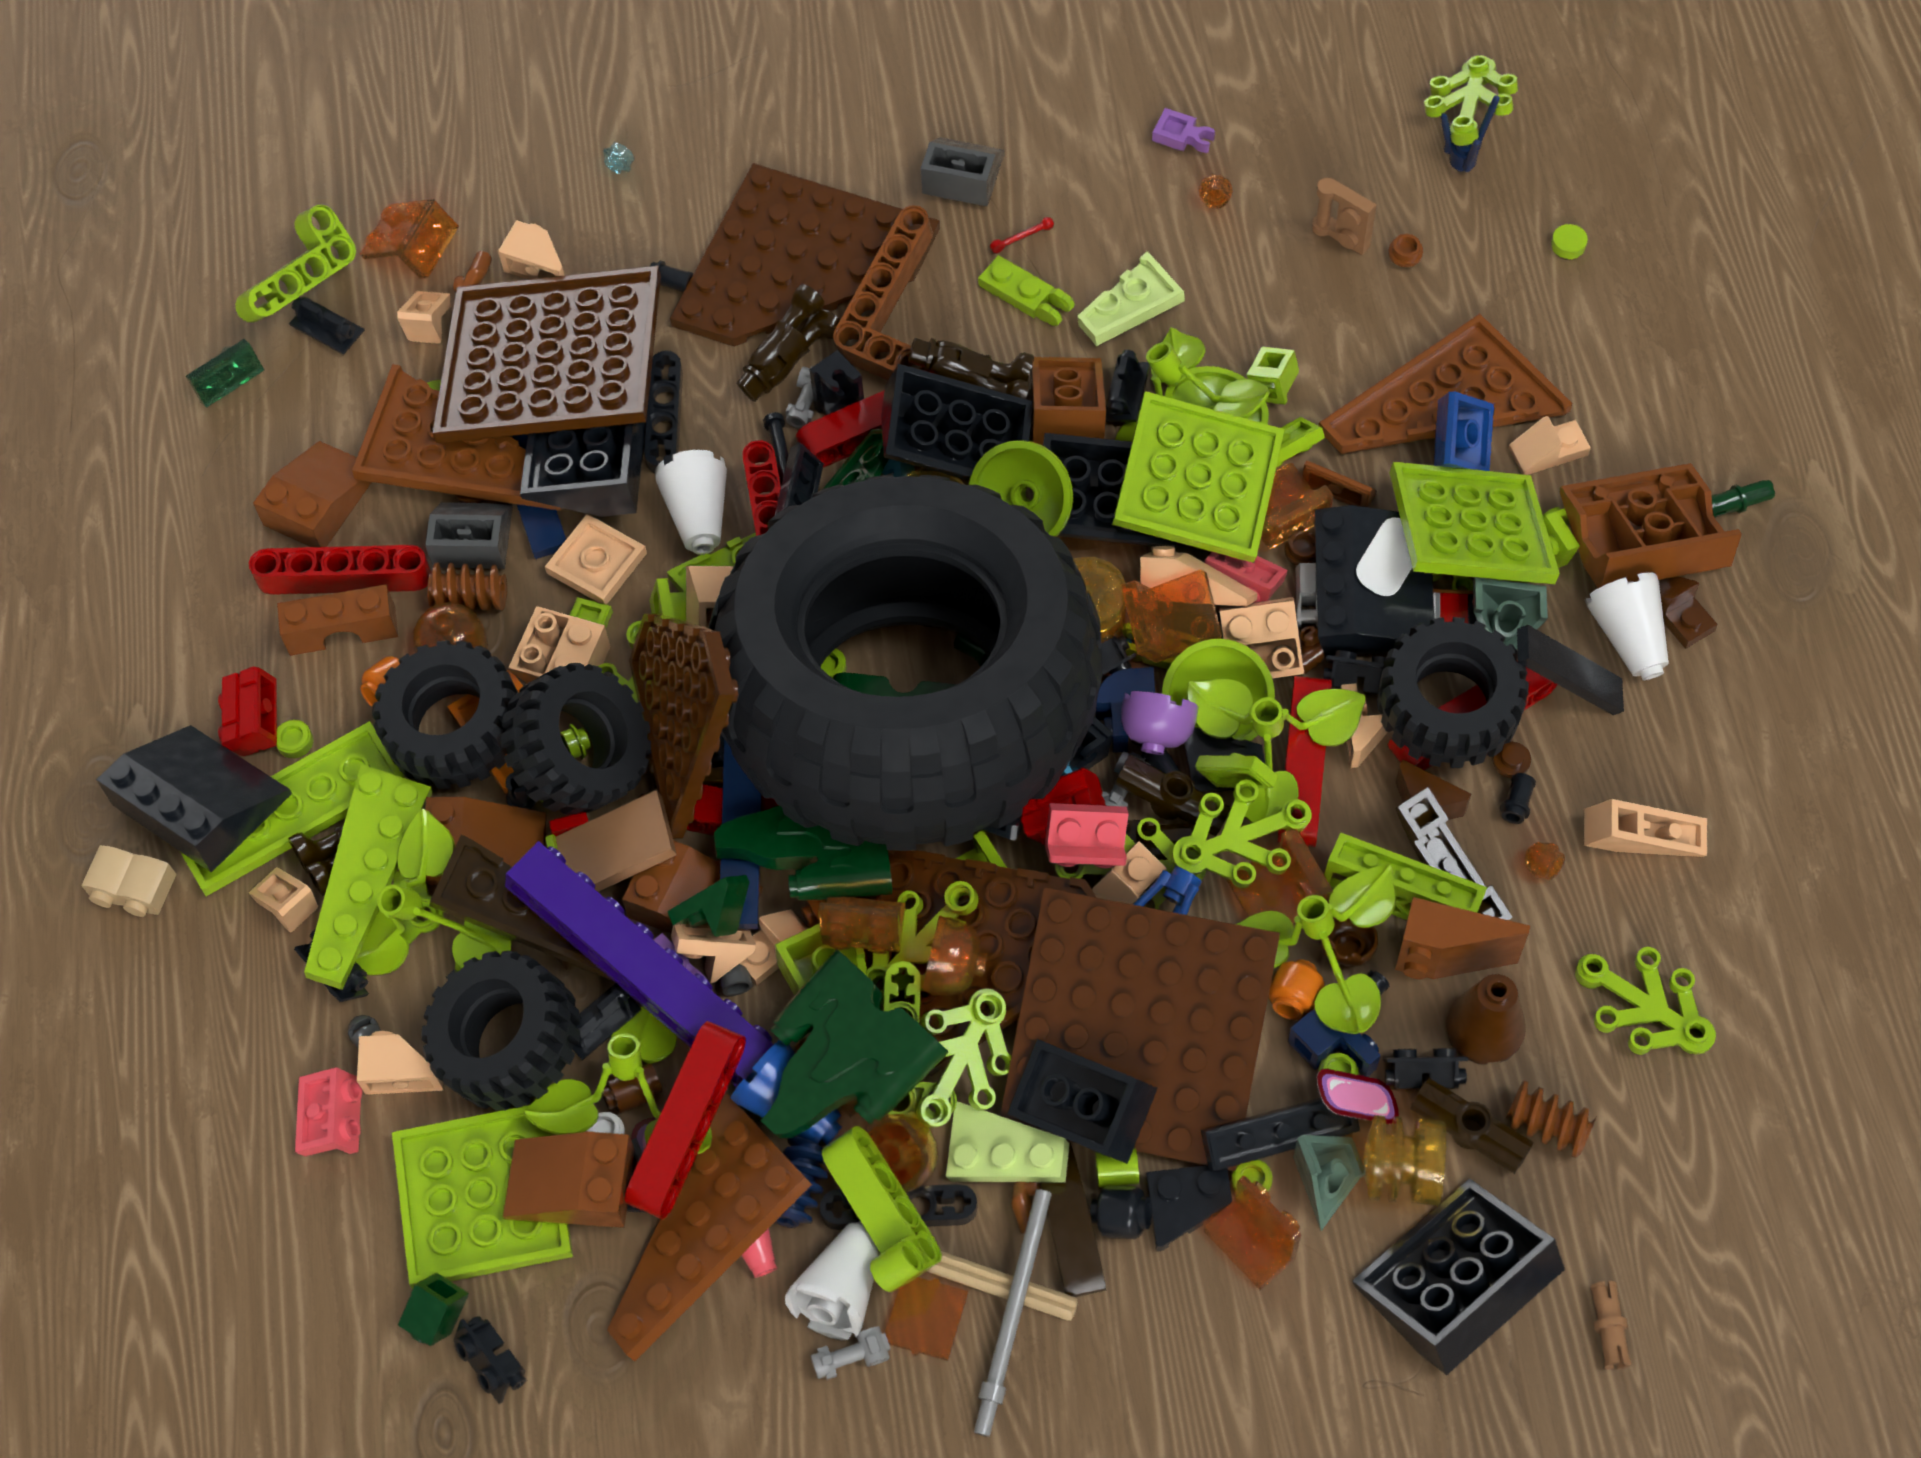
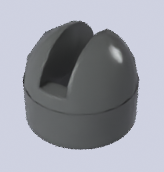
(736, 981)
(359, 1021)

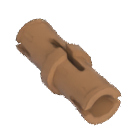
(1610, 1325)

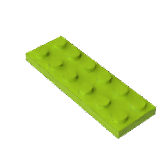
(319, 799)

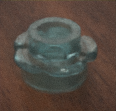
(618, 158)

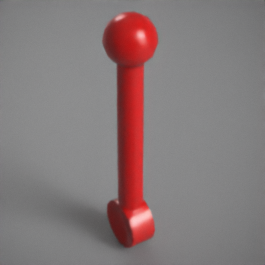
(997, 245)

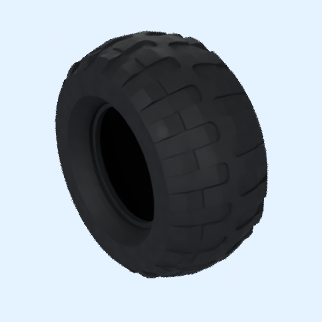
(921, 762)

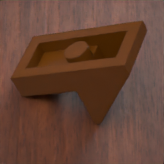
(1682, 611)

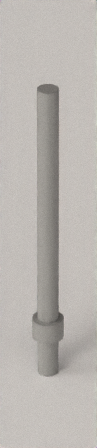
(992, 1391)

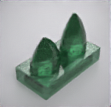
(225, 372)

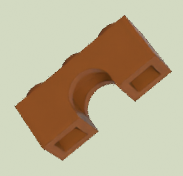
(360, 611)

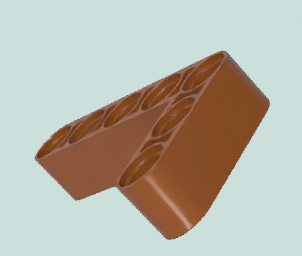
(883, 300)

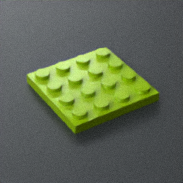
(1198, 477)
(1473, 523)
(455, 1197)

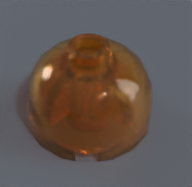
(451, 623)
(953, 958)
(906, 1147)

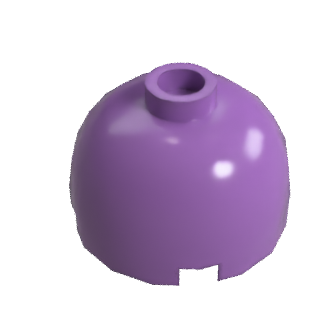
(1157, 720)

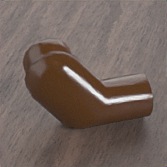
(1310, 649)

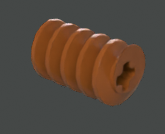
(467, 587)
(1550, 1119)

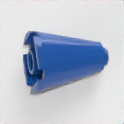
(762, 1089)

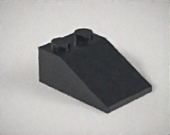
(1082, 1101)

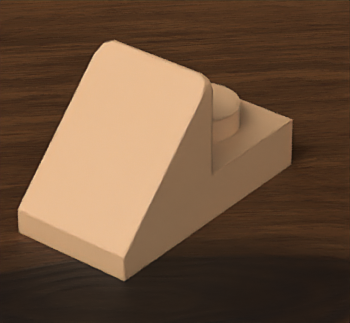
(422, 316)
(1548, 446)
(1366, 737)
(1130, 881)
(285, 897)
(774, 929)
(721, 952)

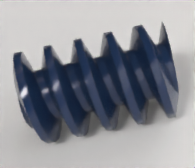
(807, 1158)

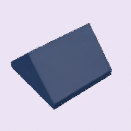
(1463, 432)

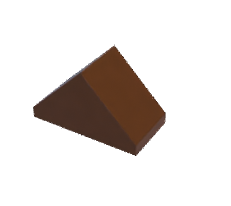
(1450, 797)

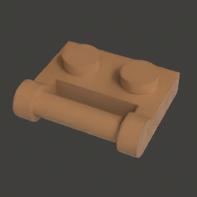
(1354, 216)

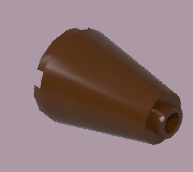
(1487, 1021)

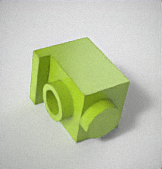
(1276, 370)

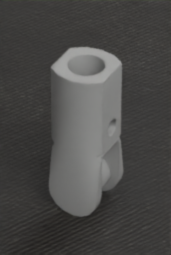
(1306, 593)

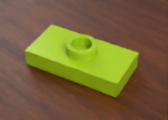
(1230, 770)

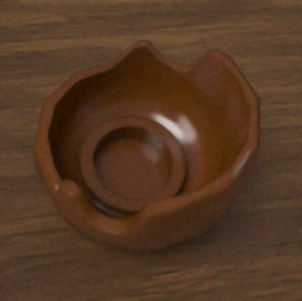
(1351, 943)

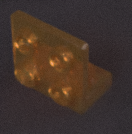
(414, 233)
(1292, 506)
(1171, 615)
(1285, 890)
(862, 924)
(1255, 1233)

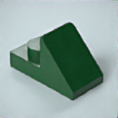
(717, 904)

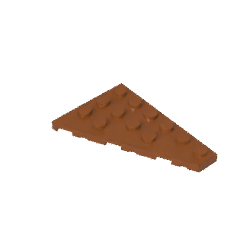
(1467, 361)
(404, 452)
(721, 1211)

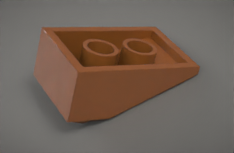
(1067, 397)
(311, 495)
(496, 826)
(668, 885)
(1456, 941)
(570, 1179)

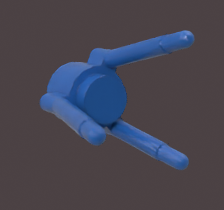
(1180, 889)

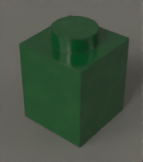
(433, 1309)

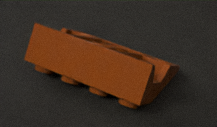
(1647, 525)

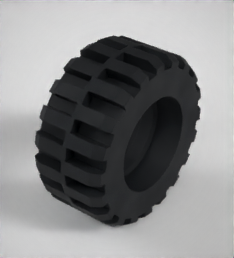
(1460, 650)
(420, 684)
(539, 752)
(468, 1005)

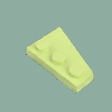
(1135, 299)
(1002, 1150)

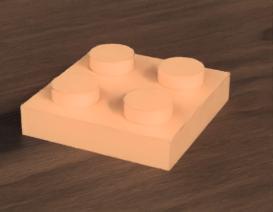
(596, 559)

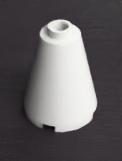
(695, 497)
(1633, 623)
(836, 1285)

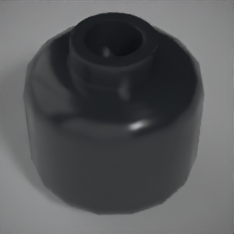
(1121, 1212)

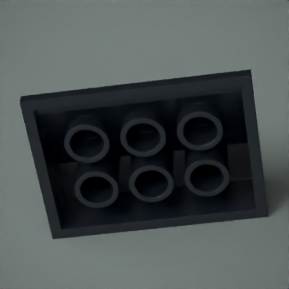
(947, 421)
(585, 469)
(1096, 479)
(1348, 612)
(193, 794)
(1460, 1275)

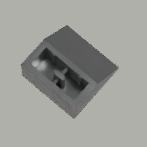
(960, 170)
(469, 534)

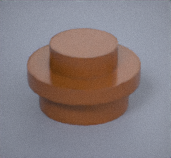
(1405, 250)

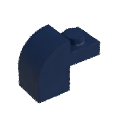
(1111, 698)
(1317, 1041)

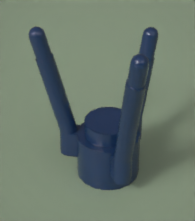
(1465, 157)

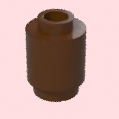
(629, 1094)

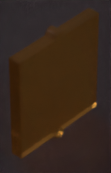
(926, 1317)

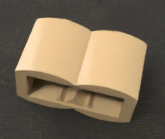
(128, 880)

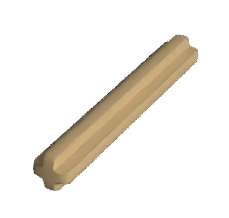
(999, 1284)

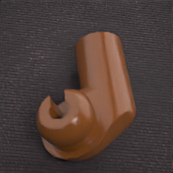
(476, 271)
(1021, 1201)

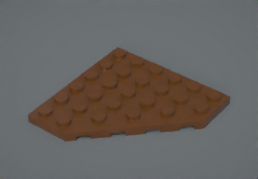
(772, 241)
(686, 699)
(1003, 919)

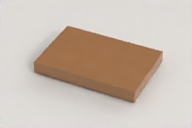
(620, 842)

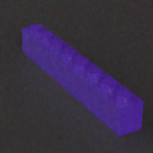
(628, 952)

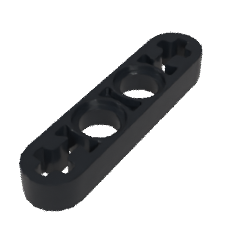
(661, 412)
(929, 1192)

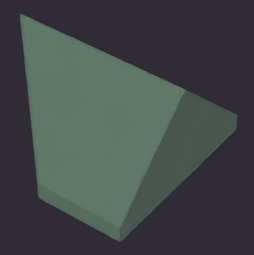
(1509, 606)
(1328, 1171)

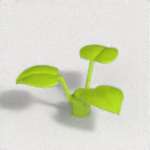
(1174, 359)
(1327, 714)
(422, 853)
(1367, 901)
(571, 1106)

